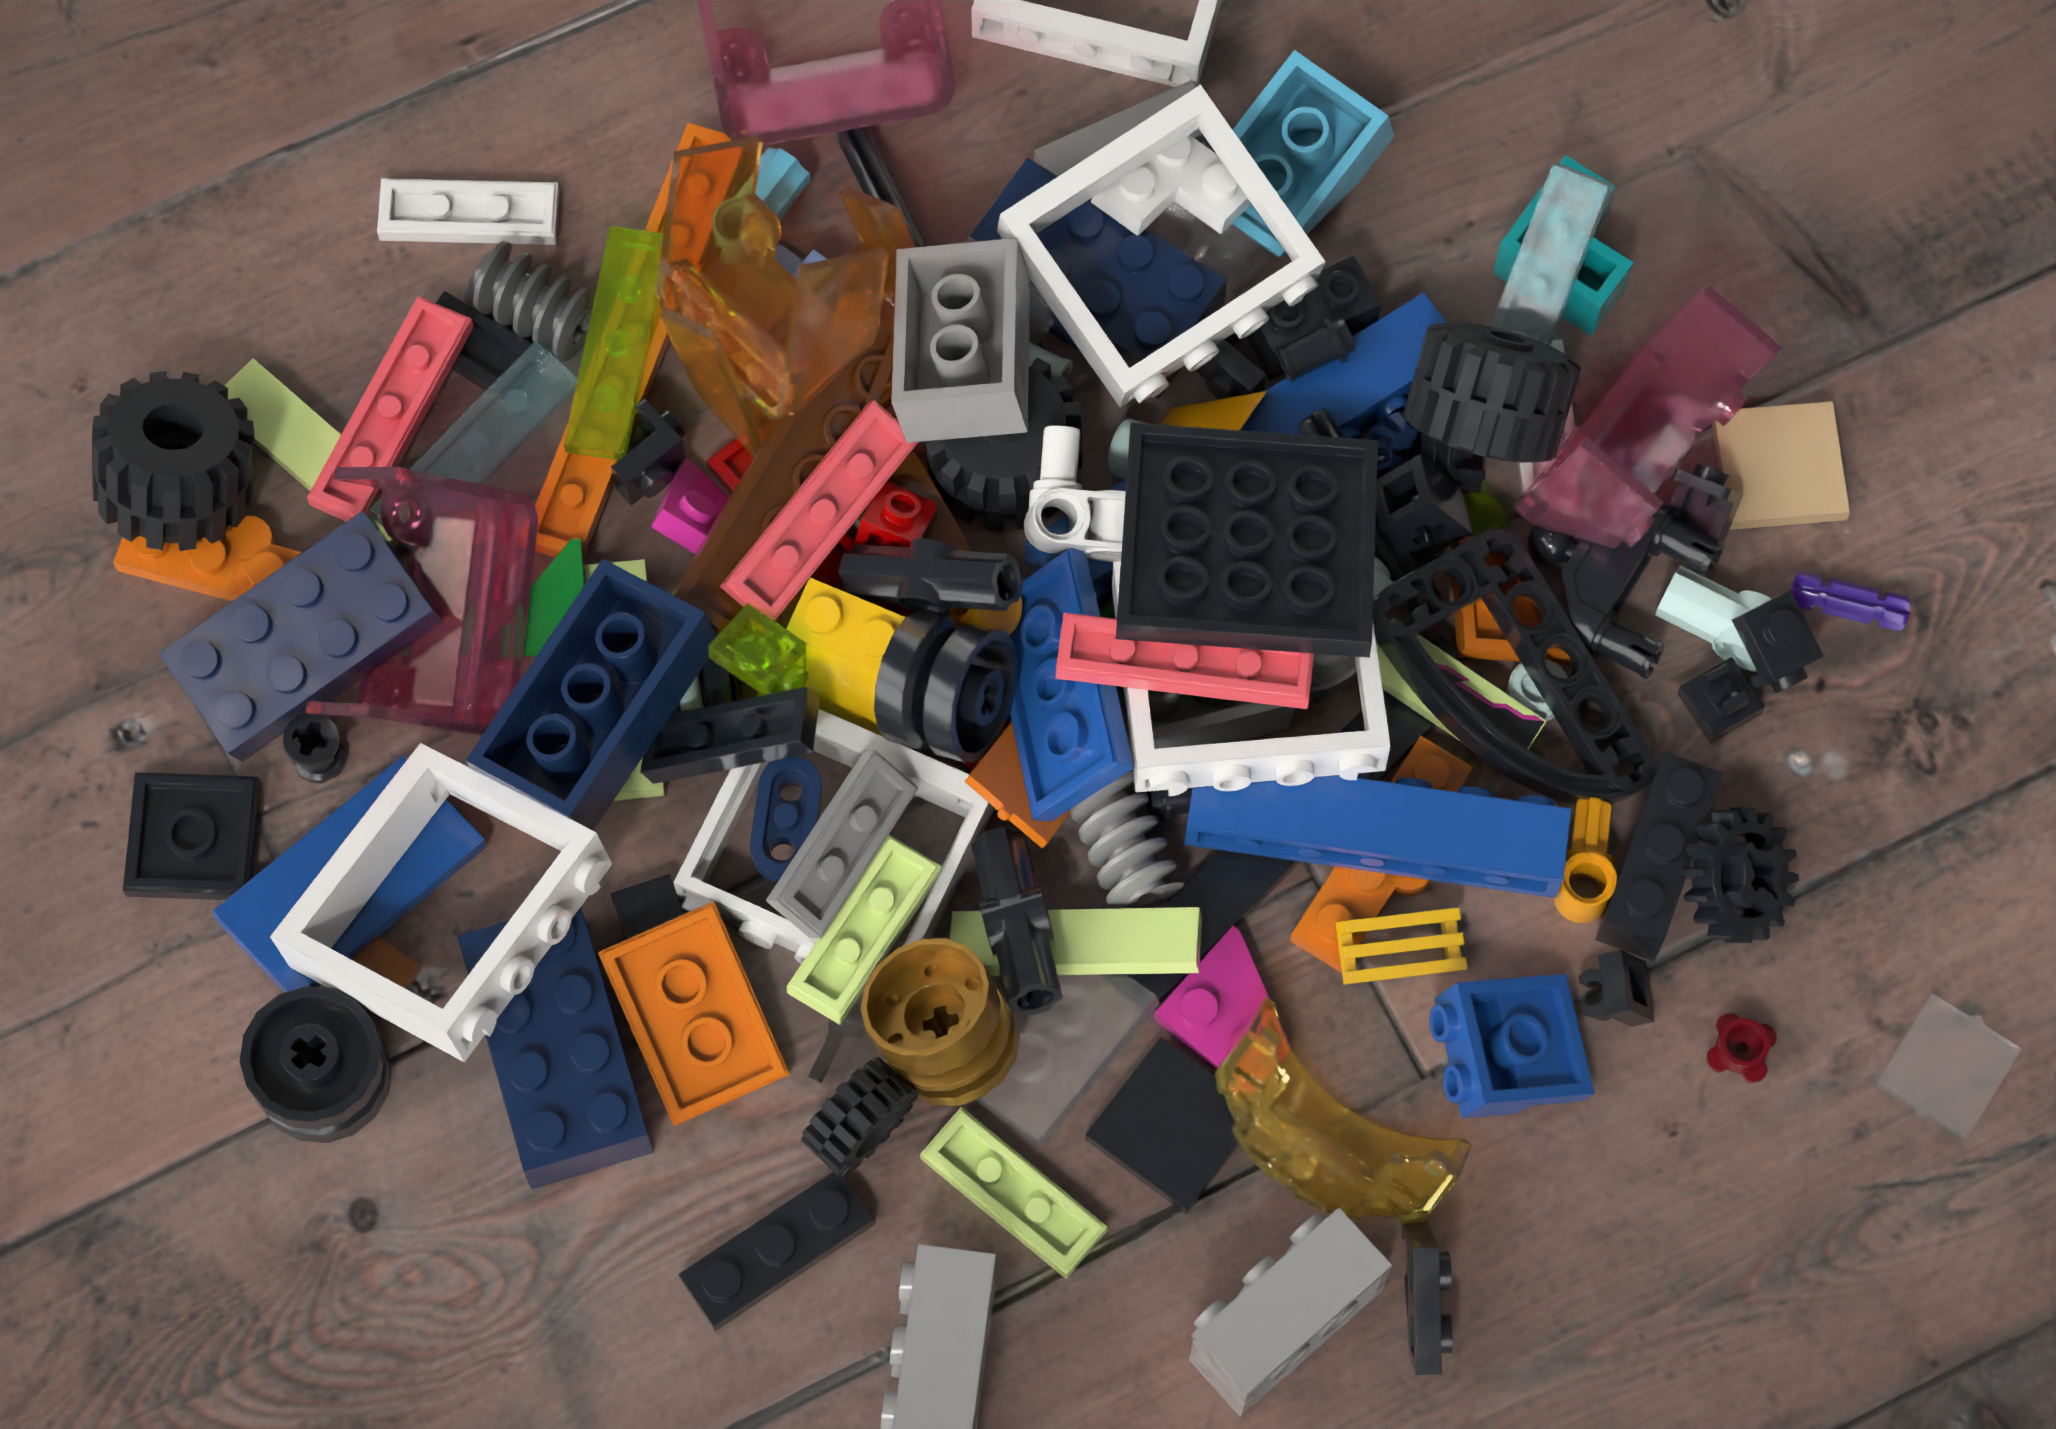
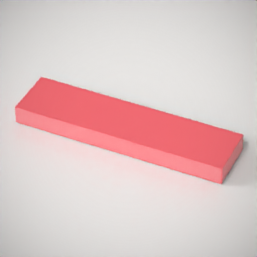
(392, 405)
(819, 512)
(1247, 675)

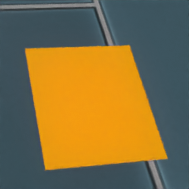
(1217, 414)

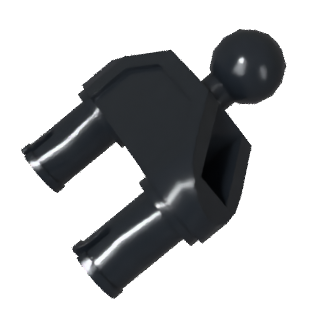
(1602, 579)

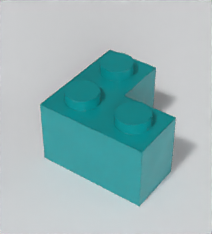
(1601, 276)

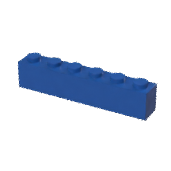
(1391, 830)

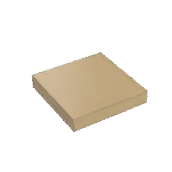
(1783, 465)

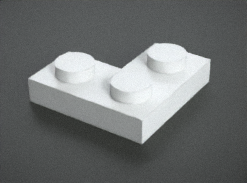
(1181, 174)

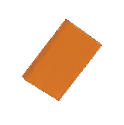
(693, 1013)

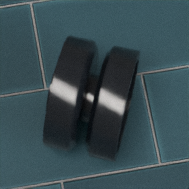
(945, 686)
(293, 1092)

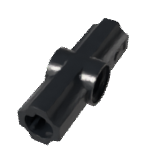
(931, 577)
(1016, 921)

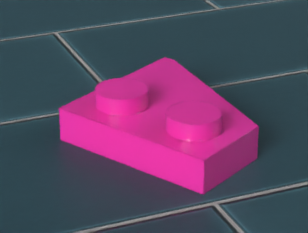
(689, 506)
(1215, 1003)

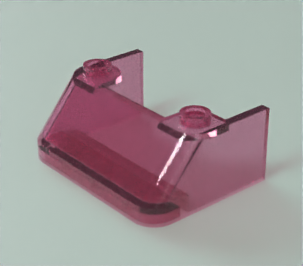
(833, 94)
(1647, 422)
(477, 572)

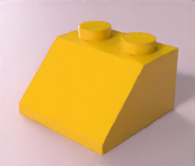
(843, 649)

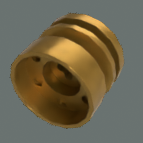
(940, 1021)

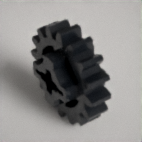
(1740, 875)

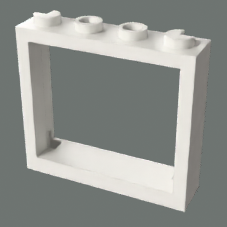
(1099, 41)
(1108, 166)
(844, 744)
(1237, 764)
(374, 850)

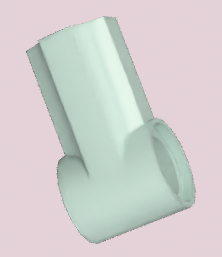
(1707, 612)

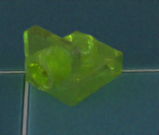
(761, 653)

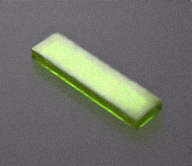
(615, 345)

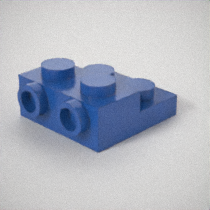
(1510, 1045)

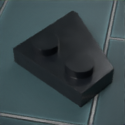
(1426, 1276)

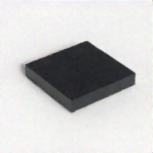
(191, 835)
(1168, 1126)

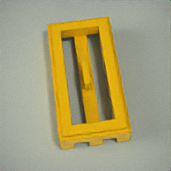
(1449, 940)

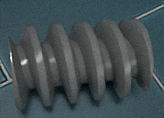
(529, 302)

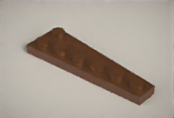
(775, 474)

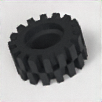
(859, 1116)

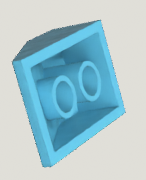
(1310, 143)

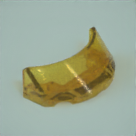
(1319, 1144)

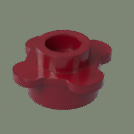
(1755, 1036)

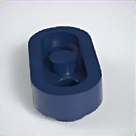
(781, 820)

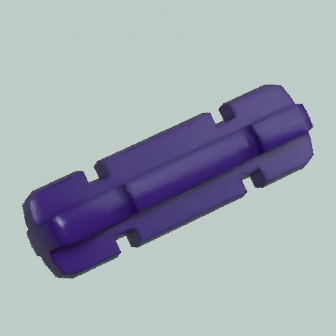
(1851, 601)

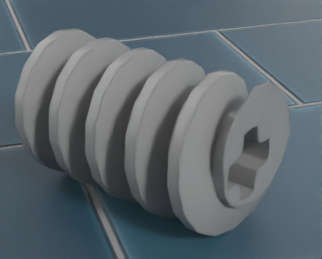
(1122, 848)

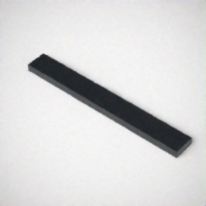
(1240, 881)

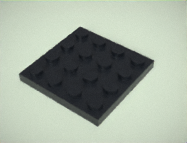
(1248, 540)

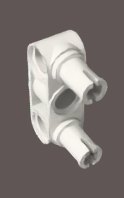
(1093, 515)

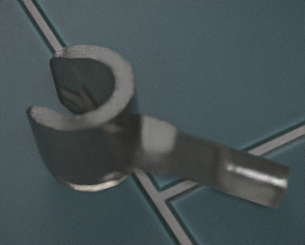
(851, 1026)

